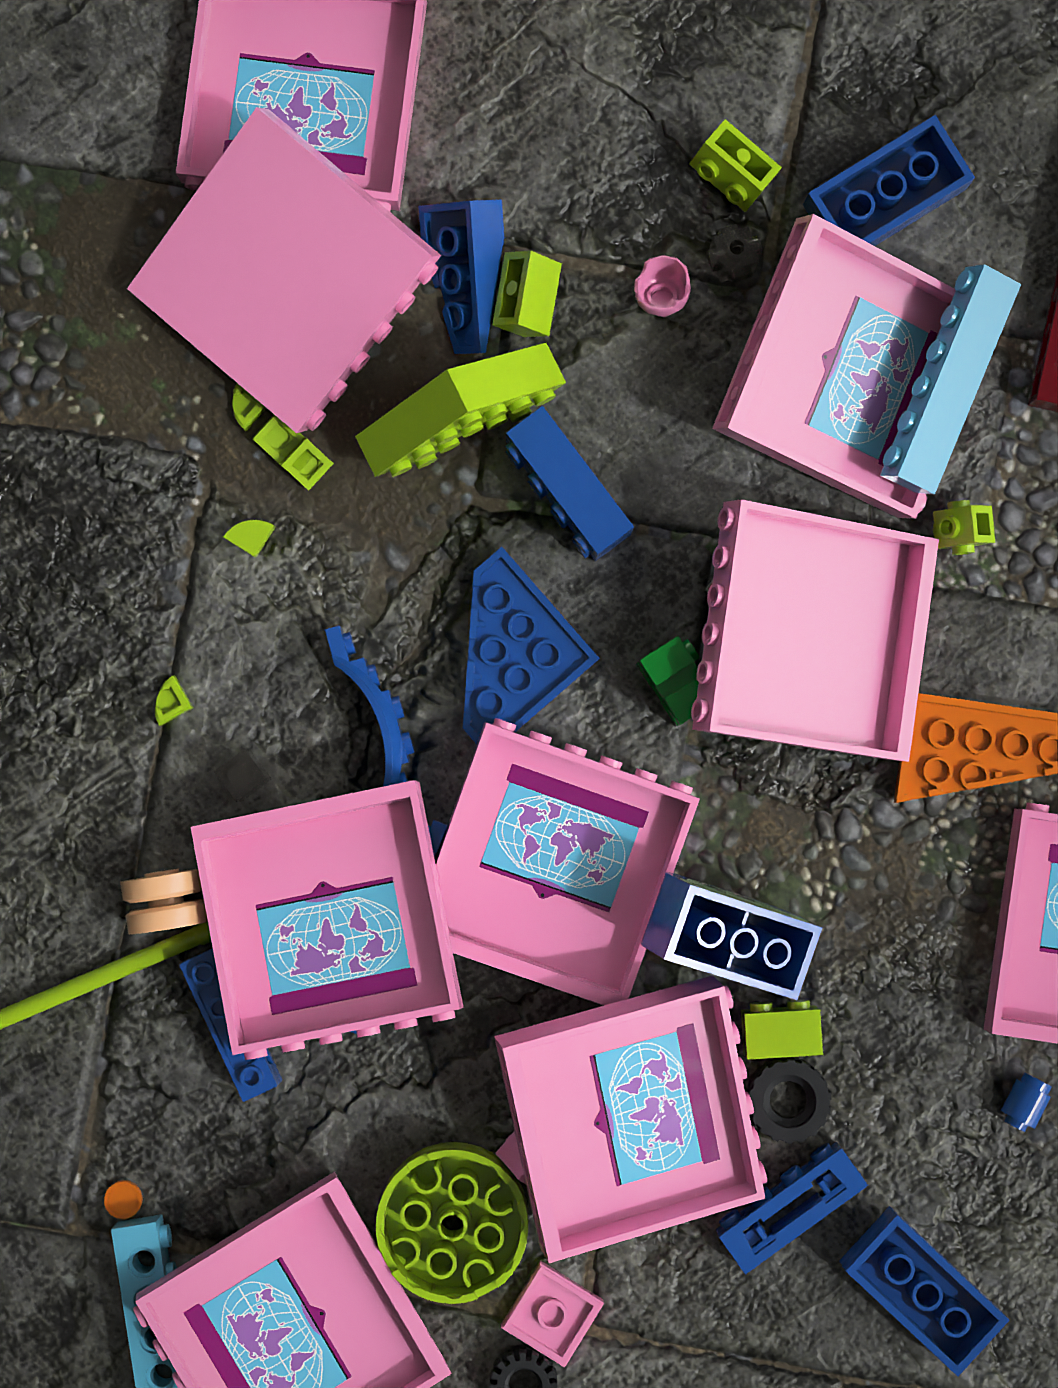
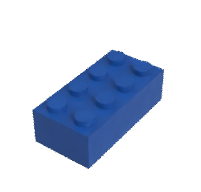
(893, 184)
(568, 484)
(923, 1291)

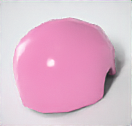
(662, 286)

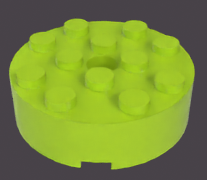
(445, 1262)

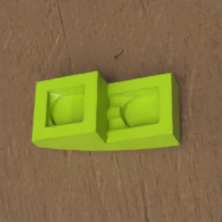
(292, 452)

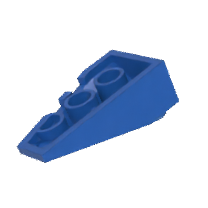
(470, 247)

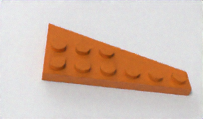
(975, 746)

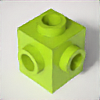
(963, 527)

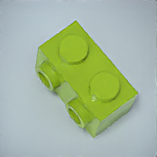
(735, 165)
(529, 291)
(781, 1030)

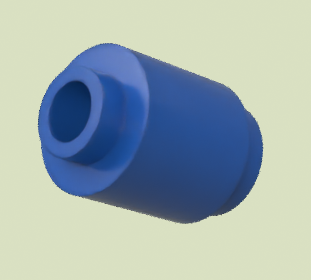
(1026, 1102)

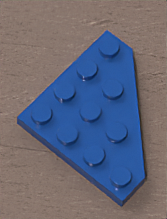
(517, 648)

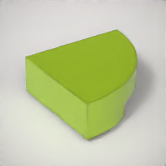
(246, 407)
(250, 535)
(171, 701)

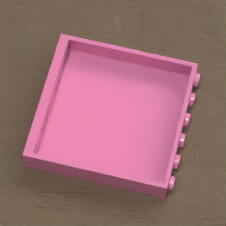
(814, 631)

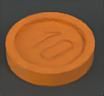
(123, 1199)

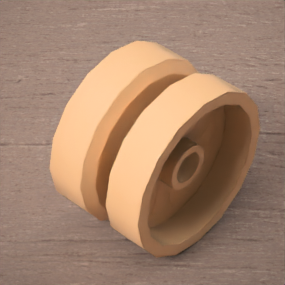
(165, 900)

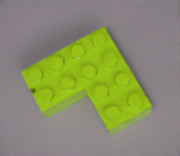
(458, 406)

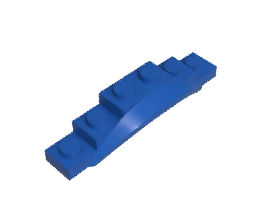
(386, 708)

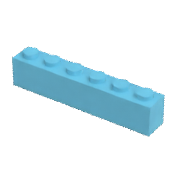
(949, 379)

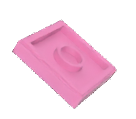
(552, 1313)

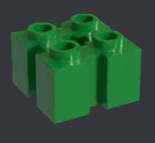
(673, 677)

